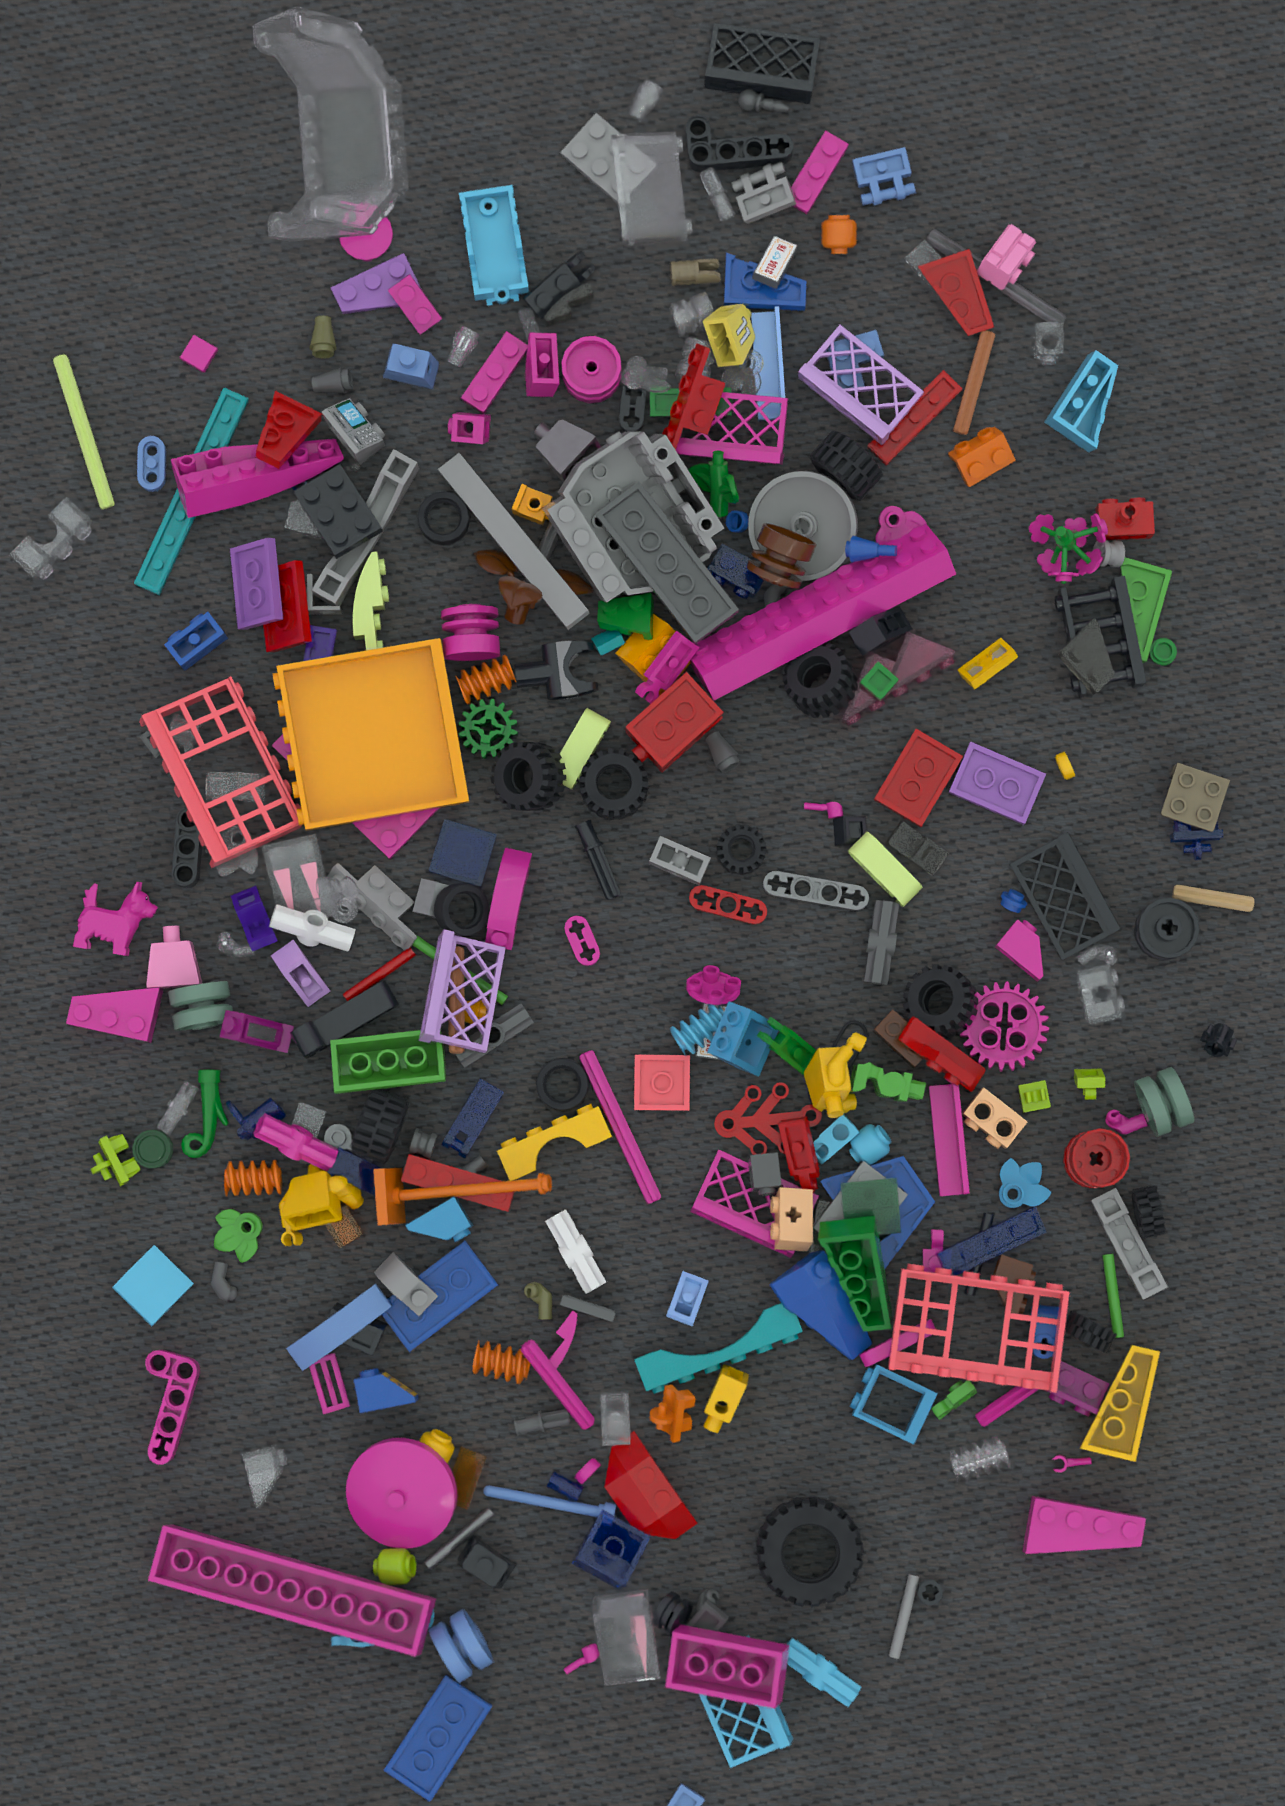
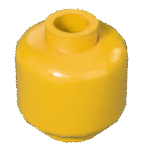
(439, 1442)

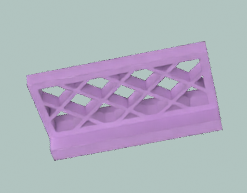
(847, 404)
(438, 989)

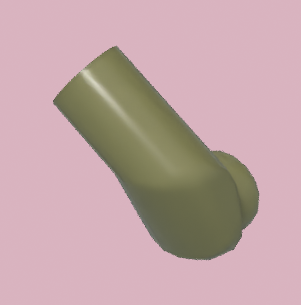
(542, 1297)

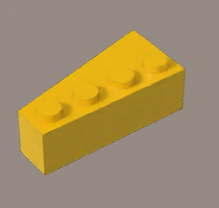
(1122, 1414)

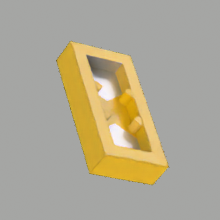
(987, 663)

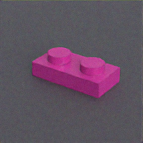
(414, 304)

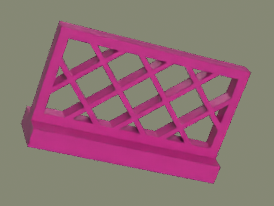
(735, 450)
(727, 1216)

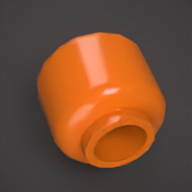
(839, 233)

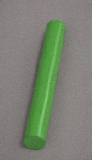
(1113, 1295)

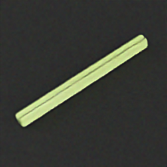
(83, 432)

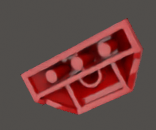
(645, 1492)

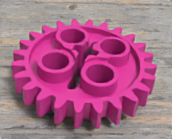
(1028, 1028)

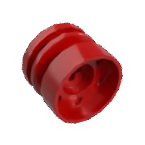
(1112, 1158)

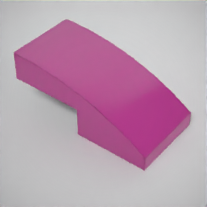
(567, 1332)

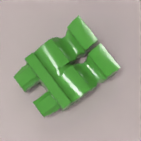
(887, 1084)

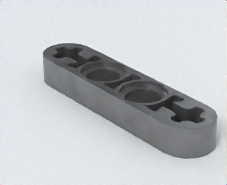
(816, 886)

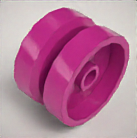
(595, 385)

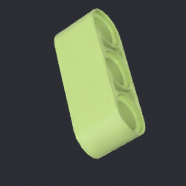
(582, 745)
(885, 869)

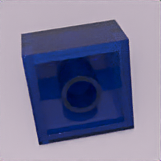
(611, 1550)

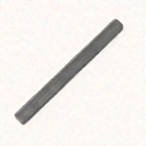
(1015, 292)

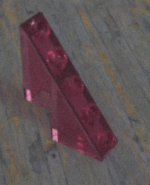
(912, 664)

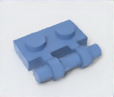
(882, 168)

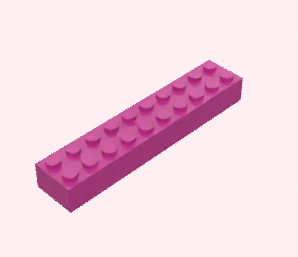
(820, 612)
(292, 1589)

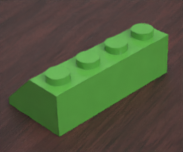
(386, 1062)

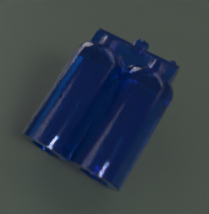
(249, 1122)

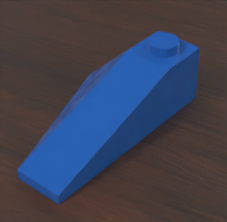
(815, 1295)

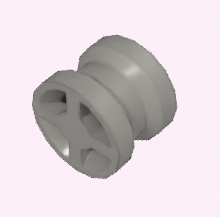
(1112, 553)

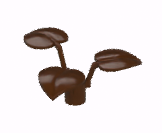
(519, 594)

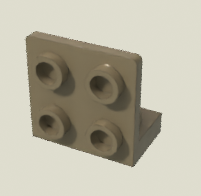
(1194, 797)

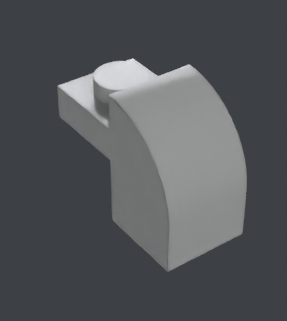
(405, 1284)

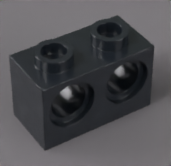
(880, 630)

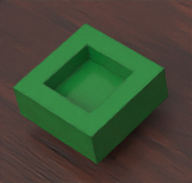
(879, 681)

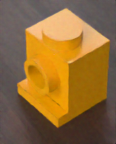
(522, 504)

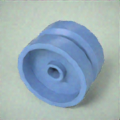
(459, 1646)

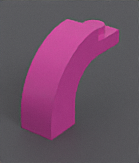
(508, 897)

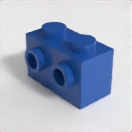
(195, 640)

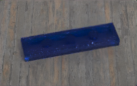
(992, 1241)

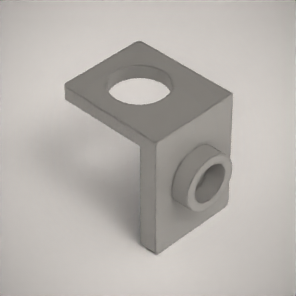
(312, 609)

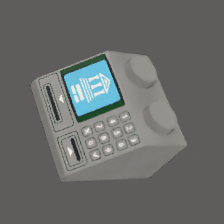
(354, 430)

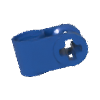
(1045, 1330)

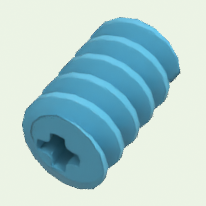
(698, 1029)

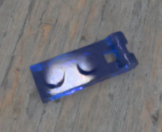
(473, 1117)

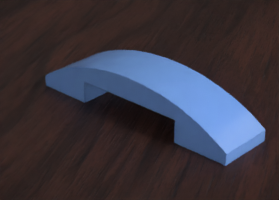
(339, 1327)

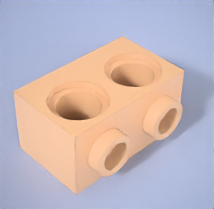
(997, 1112)

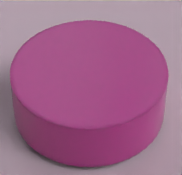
(587, 1471)

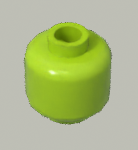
(395, 1566)

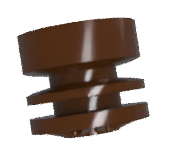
(781, 555)

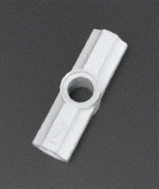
(312, 928)
(575, 1251)

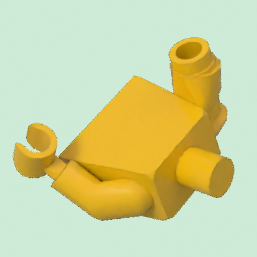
(829, 1077)
(314, 1202)

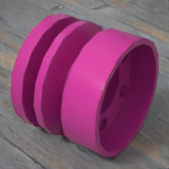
(470, 631)

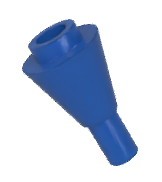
(863, 549)

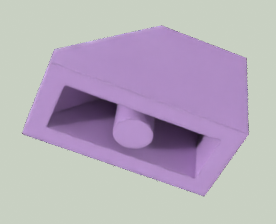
(300, 973)

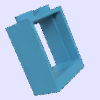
(726, 1044)
(919, 1415)

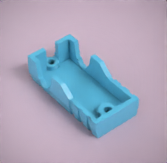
(494, 244)

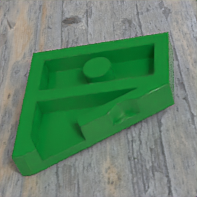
(628, 615)

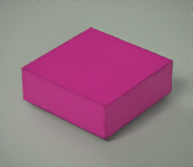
(198, 353)

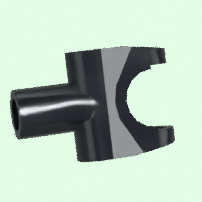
(555, 671)

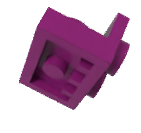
(1079, 1389)

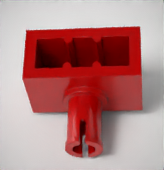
(1127, 519)

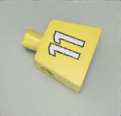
(730, 334)

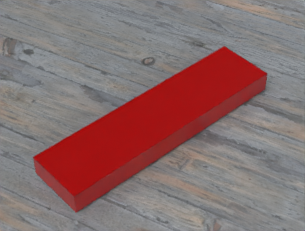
(933, 401)

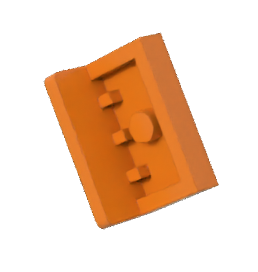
(982, 455)

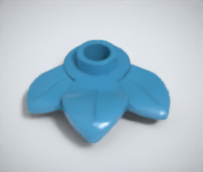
(1025, 1182)

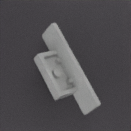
(381, 903)

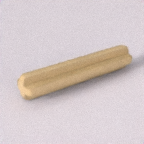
(1213, 898)

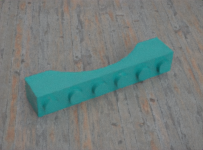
(664, 1366)

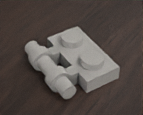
(765, 199)

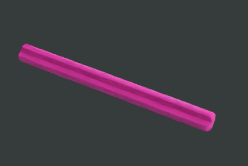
(620, 1127)

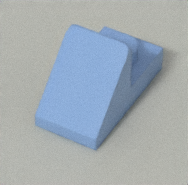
(687, 1298)

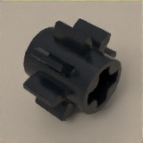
(1218, 1040)

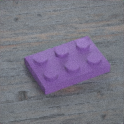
(256, 583)
(997, 783)

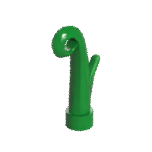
(211, 1108)

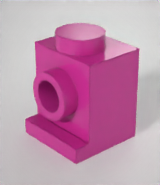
(480, 432)

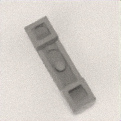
(1128, 1244)

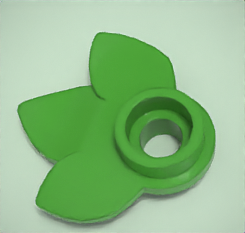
(234, 1235)

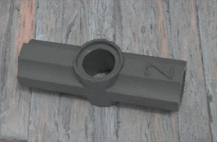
(881, 942)
(509, 1026)

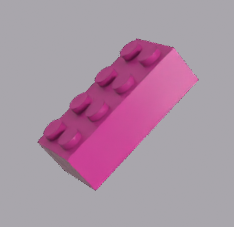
(727, 1666)

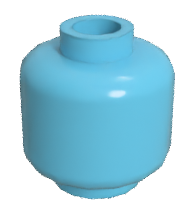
(870, 1144)

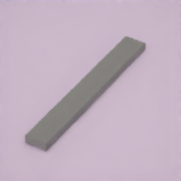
(513, 541)

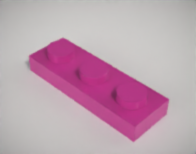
(817, 171)
(495, 372)

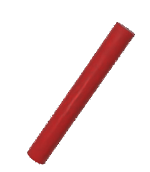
(379, 974)

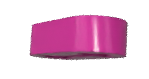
(576, 943)

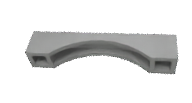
(383, 501)

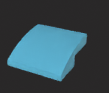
(152, 1285)

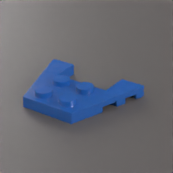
(911, 1209)

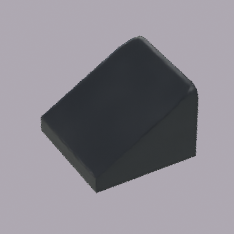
(849, 829)

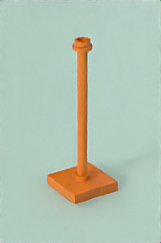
(391, 1194)

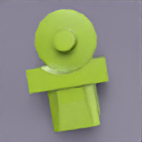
(110, 1148)

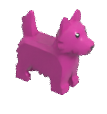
(112, 924)

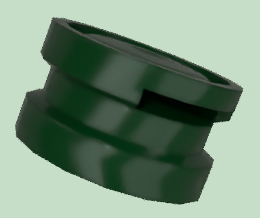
(152, 1149)

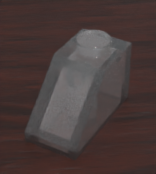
(264, 1470)

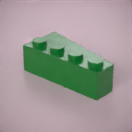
(858, 1261)

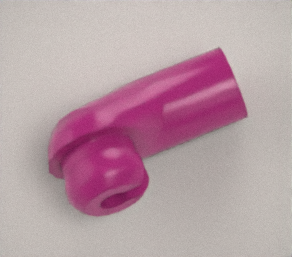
(1123, 1124)

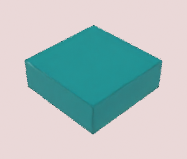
(607, 641)

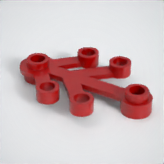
(760, 1120)

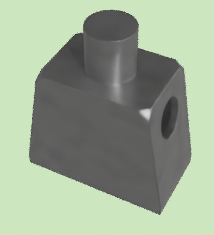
(564, 446)

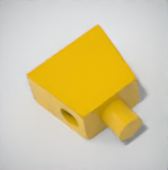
(727, 1388)

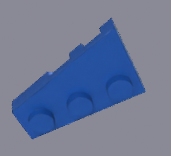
(744, 290)

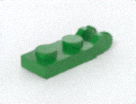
(789, 1046)

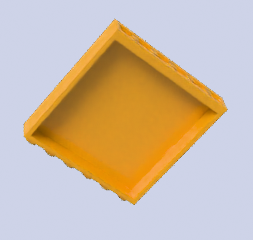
(371, 734)

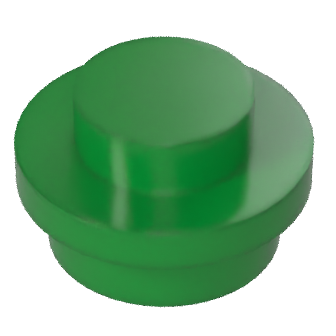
(1163, 651)

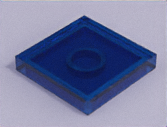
(462, 853)

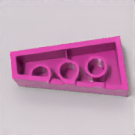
(1076, 1527)

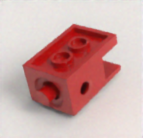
(673, 723)

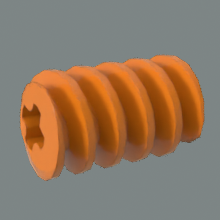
(486, 679)
(252, 1178)
(501, 1362)

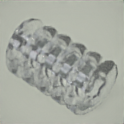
(979, 1458)

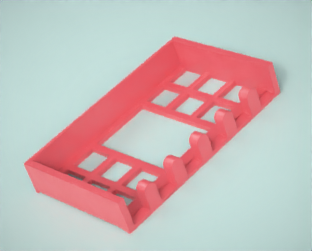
(186, 788)
(973, 1370)

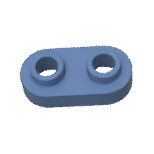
(151, 464)

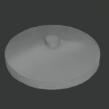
(811, 507)

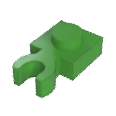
(959, 1393)

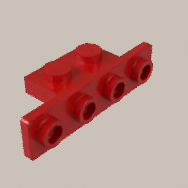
(696, 400)
(942, 1055)

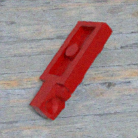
(800, 1151)

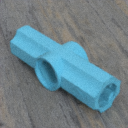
(821, 1673)

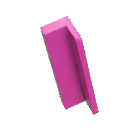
(949, 1140)

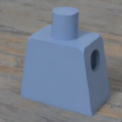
(411, 366)

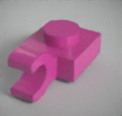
(929, 1256)

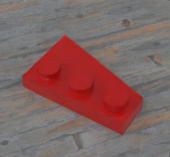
(960, 290)
(285, 429)

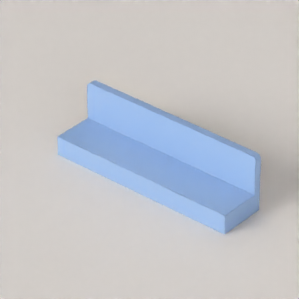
(769, 345)

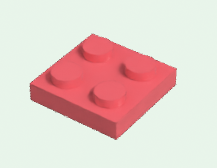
(662, 1082)

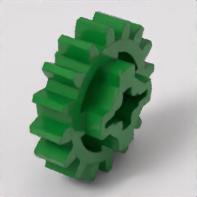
(490, 717)

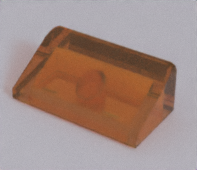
(467, 1474)

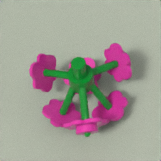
(1067, 538)

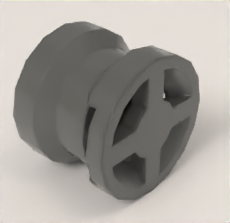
(423, 1144)

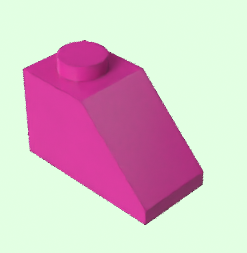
(542, 365)
(1023, 948)

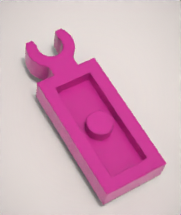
(667, 666)

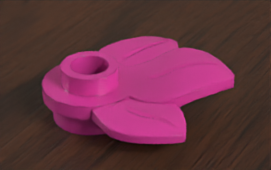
(905, 523)

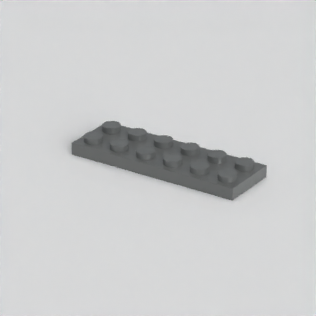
(667, 562)

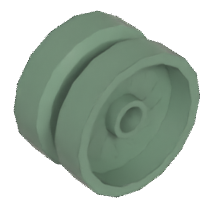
(201, 1009)
(1164, 1101)

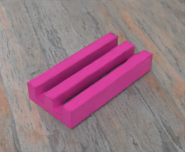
(340, 1382)

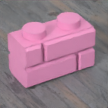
(1006, 257)

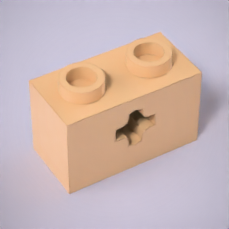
(798, 1205)

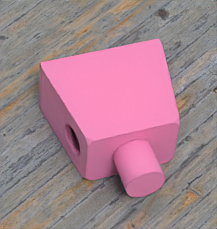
(172, 962)

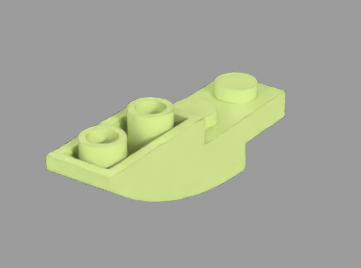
(369, 598)

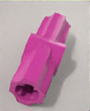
(295, 1142)

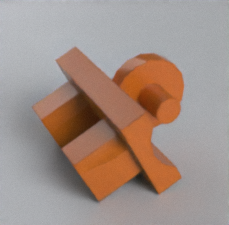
(670, 1413)

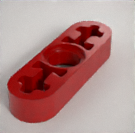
(723, 894)

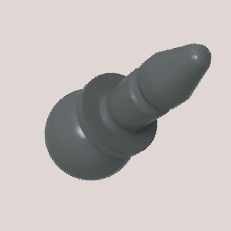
(750, 100)

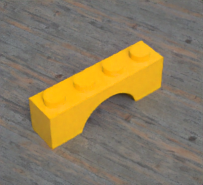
(521, 1156)

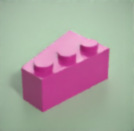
(118, 1013)

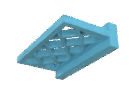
(775, 1726)

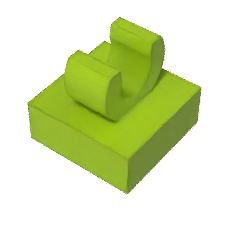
(1089, 1080)
(1034, 1096)

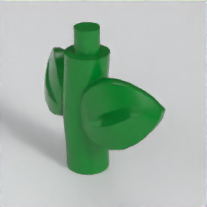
(716, 481)

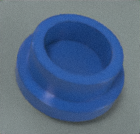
(1013, 901)

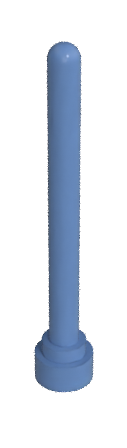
(548, 1502)

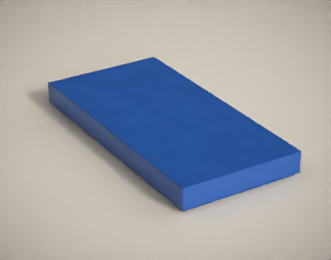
(458, 1282)
(438, 1738)

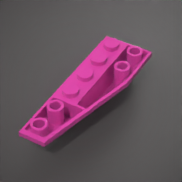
(235, 477)

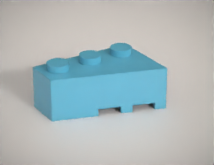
(1083, 403)

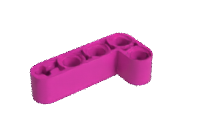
(168, 1407)

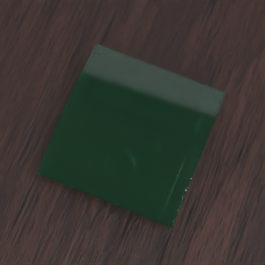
(875, 1199)

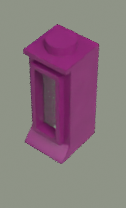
(256, 1031)

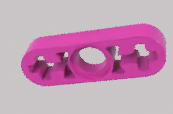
(882, 1350)

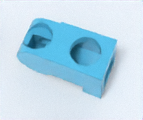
(834, 1138)

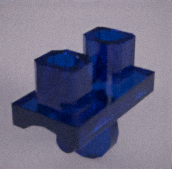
(1183, 833)

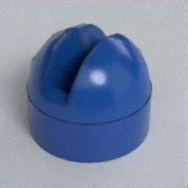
(737, 521)

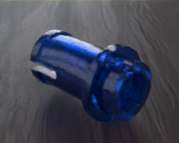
(565, 1486)

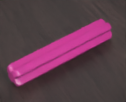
(1003, 1404)

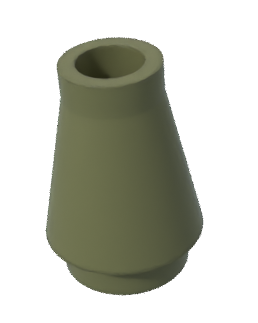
(323, 339)

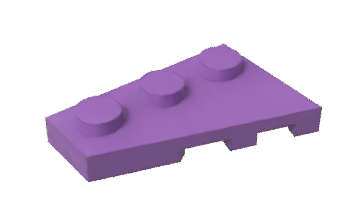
(370, 288)

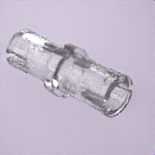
(177, 1108)

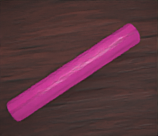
(557, 1384)

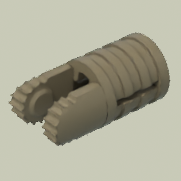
(694, 272)

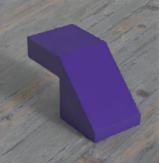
(253, 918)

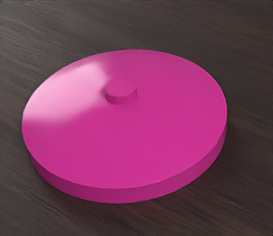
(401, 1493)

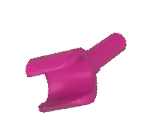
(833, 809)
(1070, 1462)
(590, 1655)

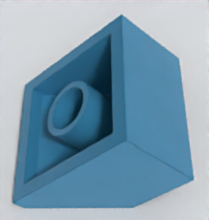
(444, 1221)

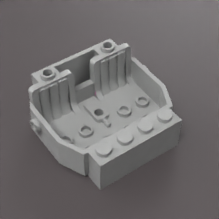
(606, 476)

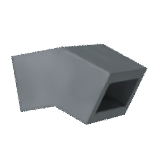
(427, 896)

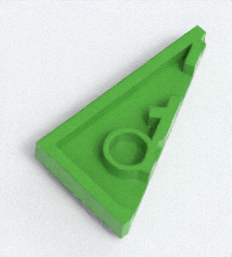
(1146, 591)

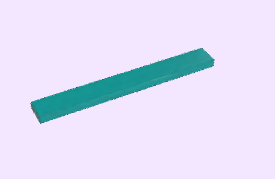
(175, 522)

